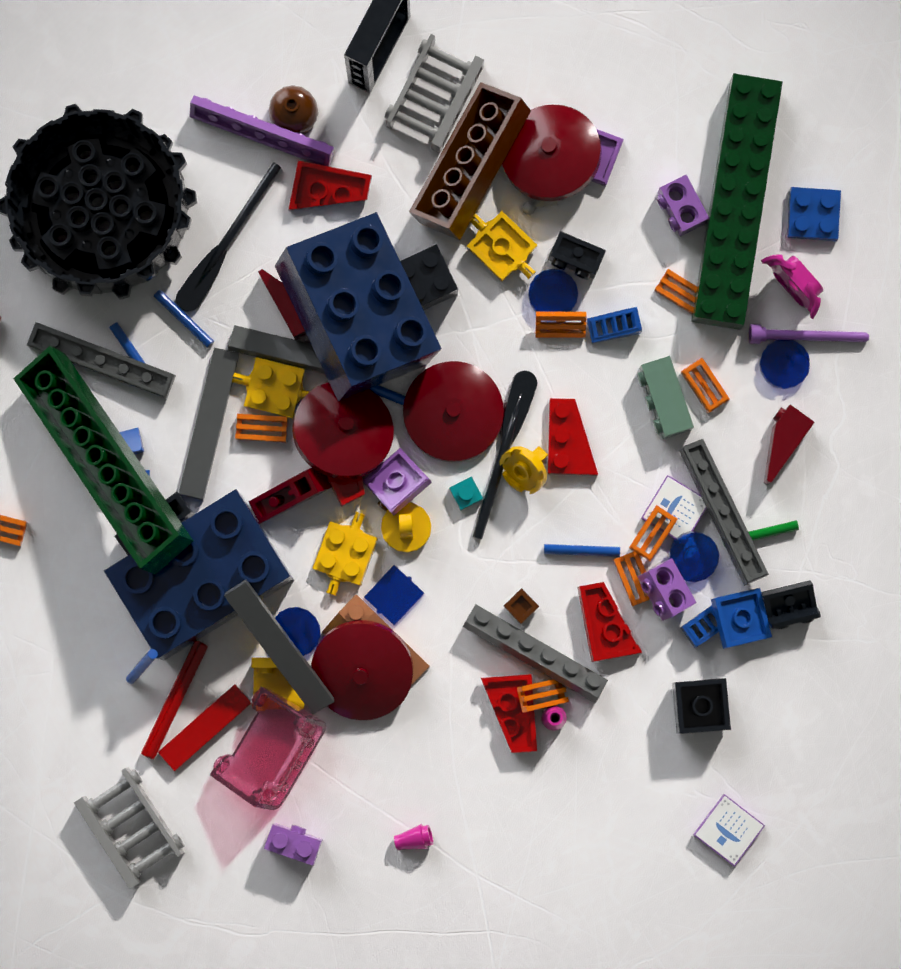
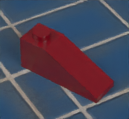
(283, 304)
(785, 437)
(289, 494)

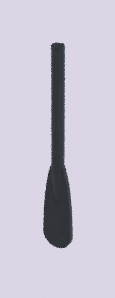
(203, 276)
(516, 410)

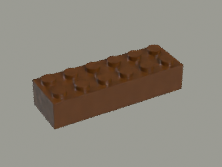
(470, 160)

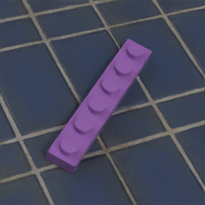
(261, 131)

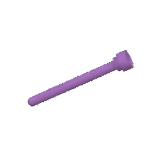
(759, 334)

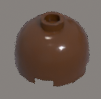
(293, 109)

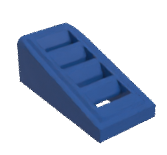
(622, 314)
(691, 635)

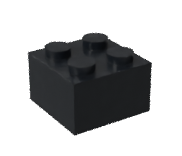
(430, 277)
(701, 706)

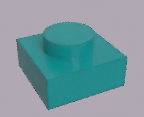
(466, 493)

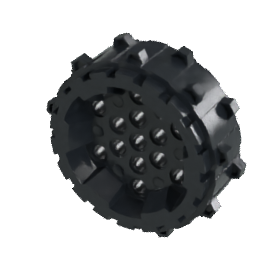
(54, 159)

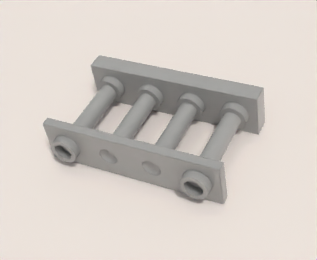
(448, 113)
(104, 829)

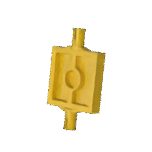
(502, 246)
(273, 387)
(345, 553)

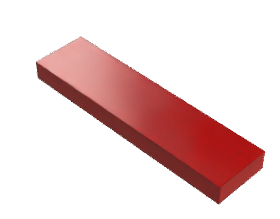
(204, 727)

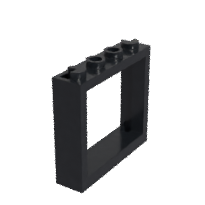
(375, 41)

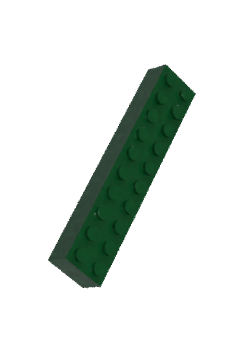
(737, 201)
(103, 460)

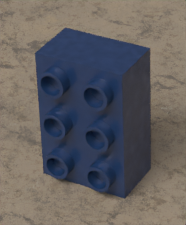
(357, 306)
(188, 593)

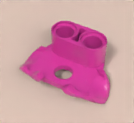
(796, 281)

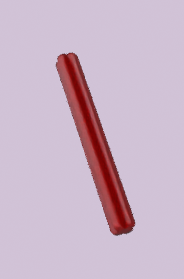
(174, 699)

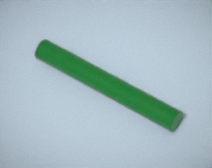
(774, 530)

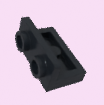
(576, 255)
(790, 605)

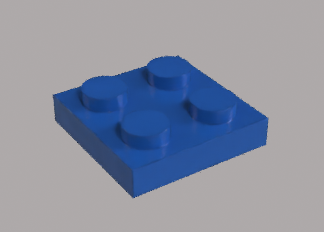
(814, 214)
(741, 618)

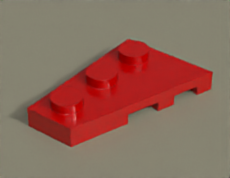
(325, 185)
(604, 626)
(517, 726)

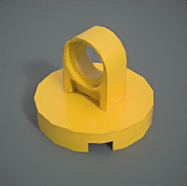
(524, 468)
(407, 529)

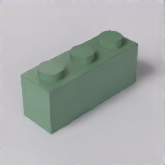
(665, 397)

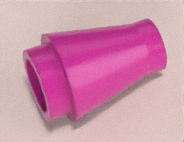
(545, 717)
(415, 838)

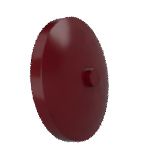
(554, 154)
(453, 411)
(342, 436)
(364, 669)

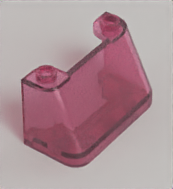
(270, 751)

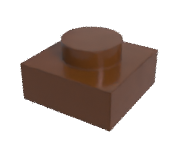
(521, 606)

